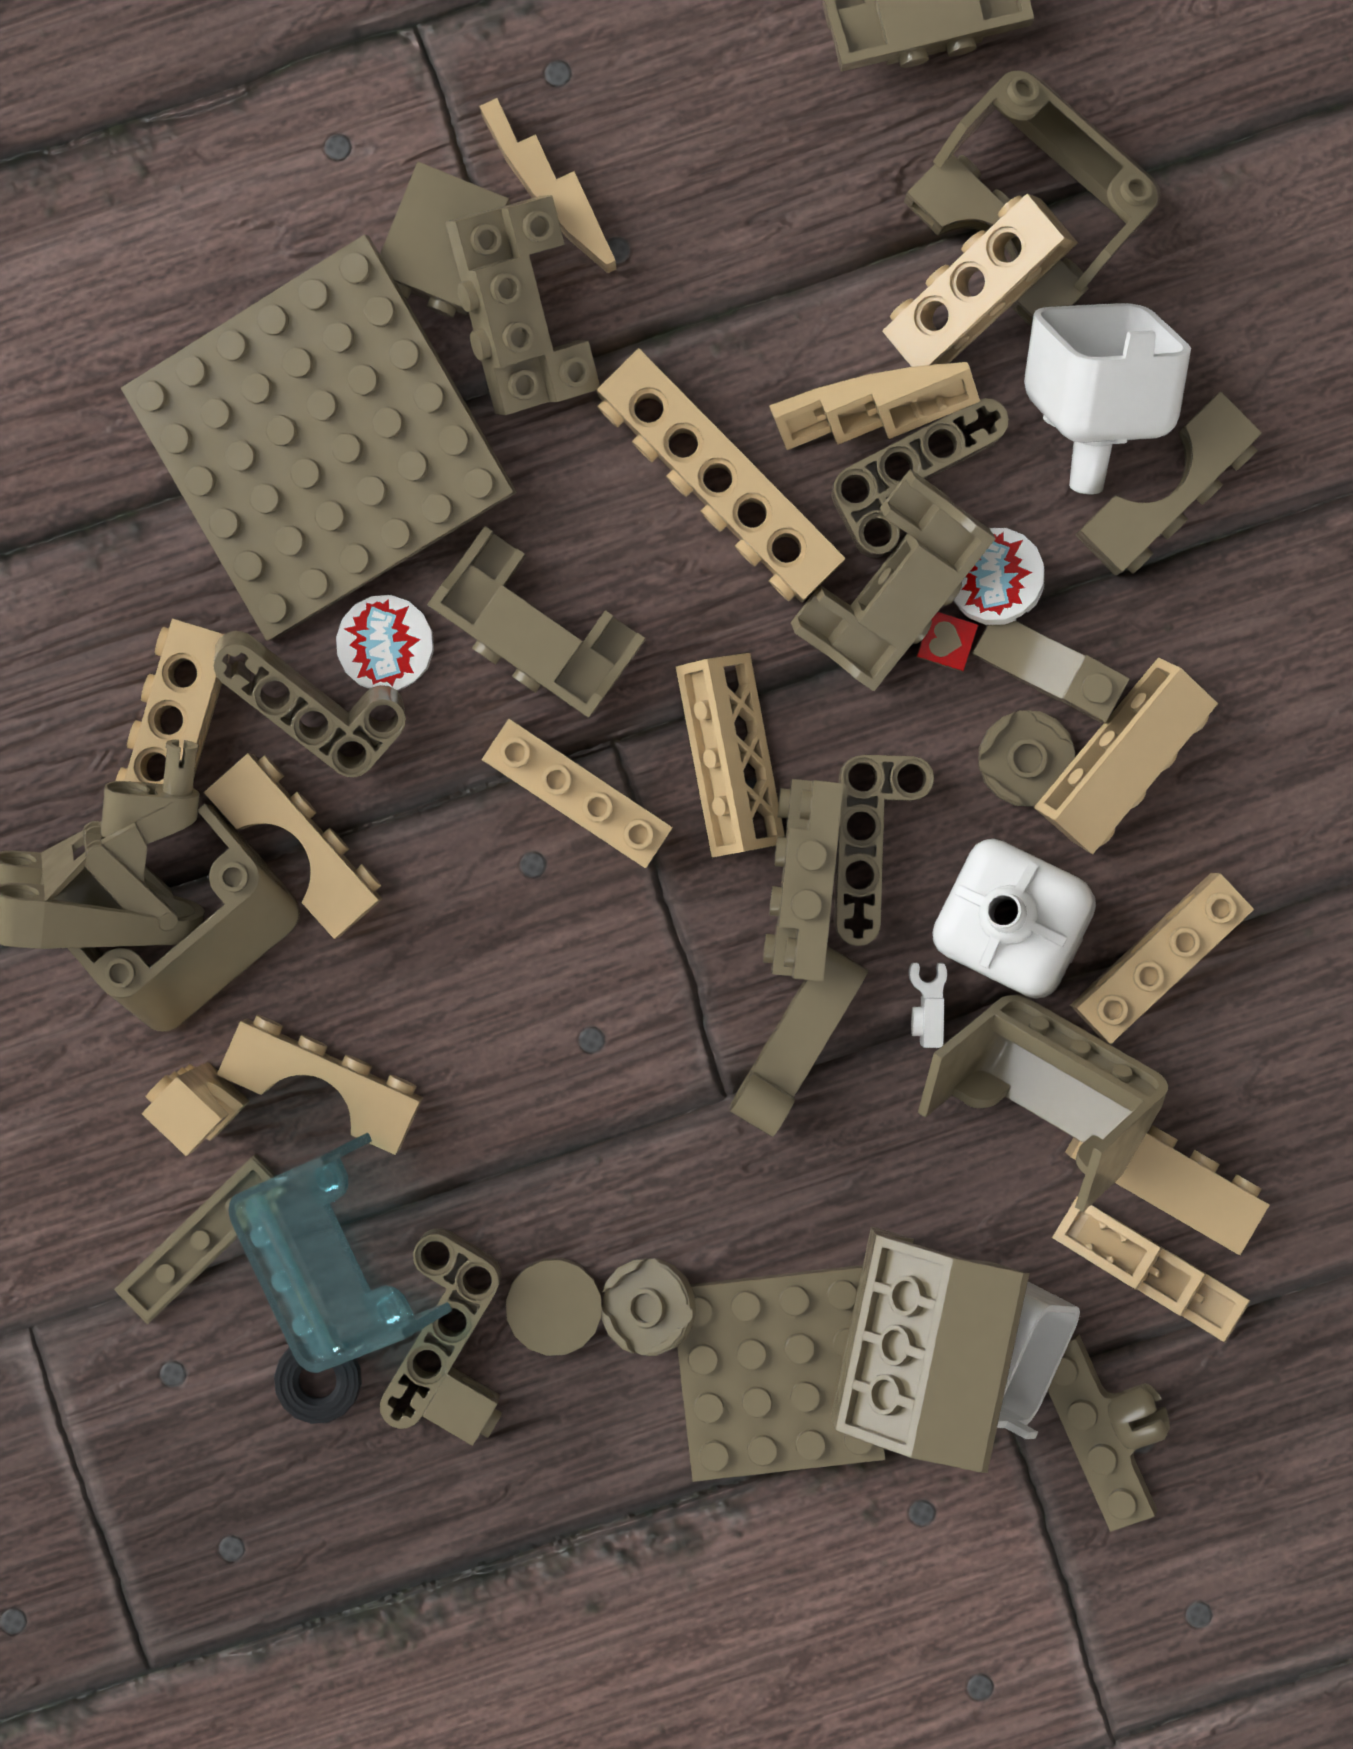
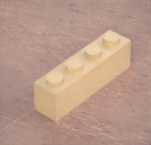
(1126, 755)
(1191, 1190)

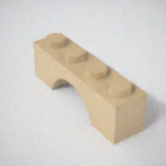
(337, 890)
(264, 1056)
(193, 1106)

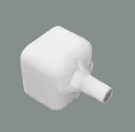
(1104, 380)
(1041, 940)
(1038, 1349)

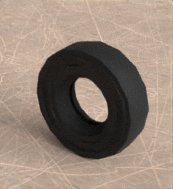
(314, 1409)

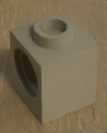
(464, 1407)

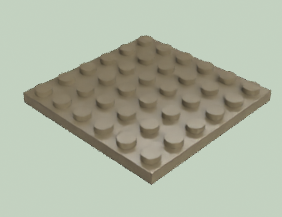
(318, 438)

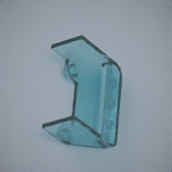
(312, 1269)

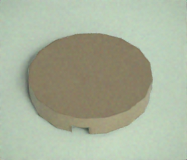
(1024, 756)
(554, 1306)
(648, 1306)

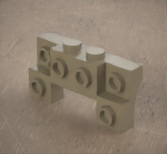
(913, 29)
(507, 308)
(906, 589)
(533, 643)
(807, 879)

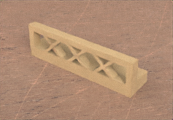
(722, 755)

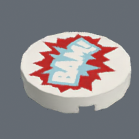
(1003, 580)
(385, 642)

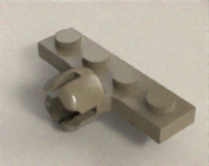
(1106, 1433)

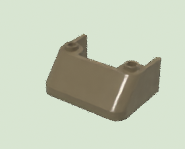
(1074, 146)
(252, 921)
(1056, 1074)

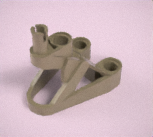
(108, 890)

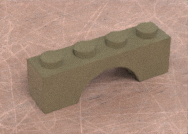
(957, 199)
(1211, 443)

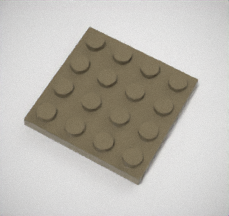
(767, 1374)

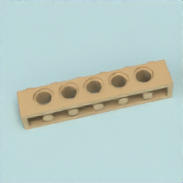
(640, 380)

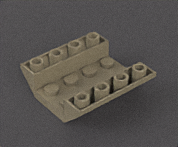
(928, 1352)

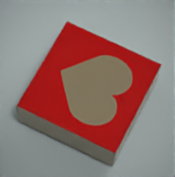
(947, 642)

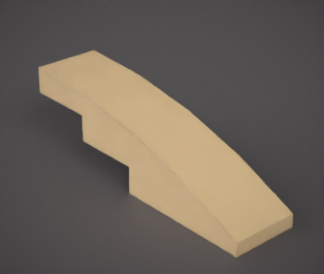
(535, 174)
(889, 399)
(1152, 1270)

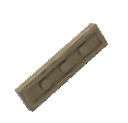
(189, 1247)

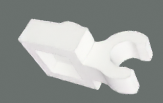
(929, 1018)

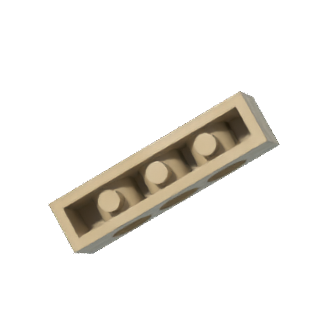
(1042, 246)
(160, 692)
(577, 793)
(1161, 957)

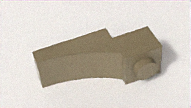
(1052, 668)

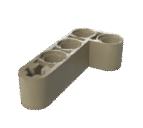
(921, 461)
(305, 697)
(870, 849)
(796, 1044)
(435, 1335)

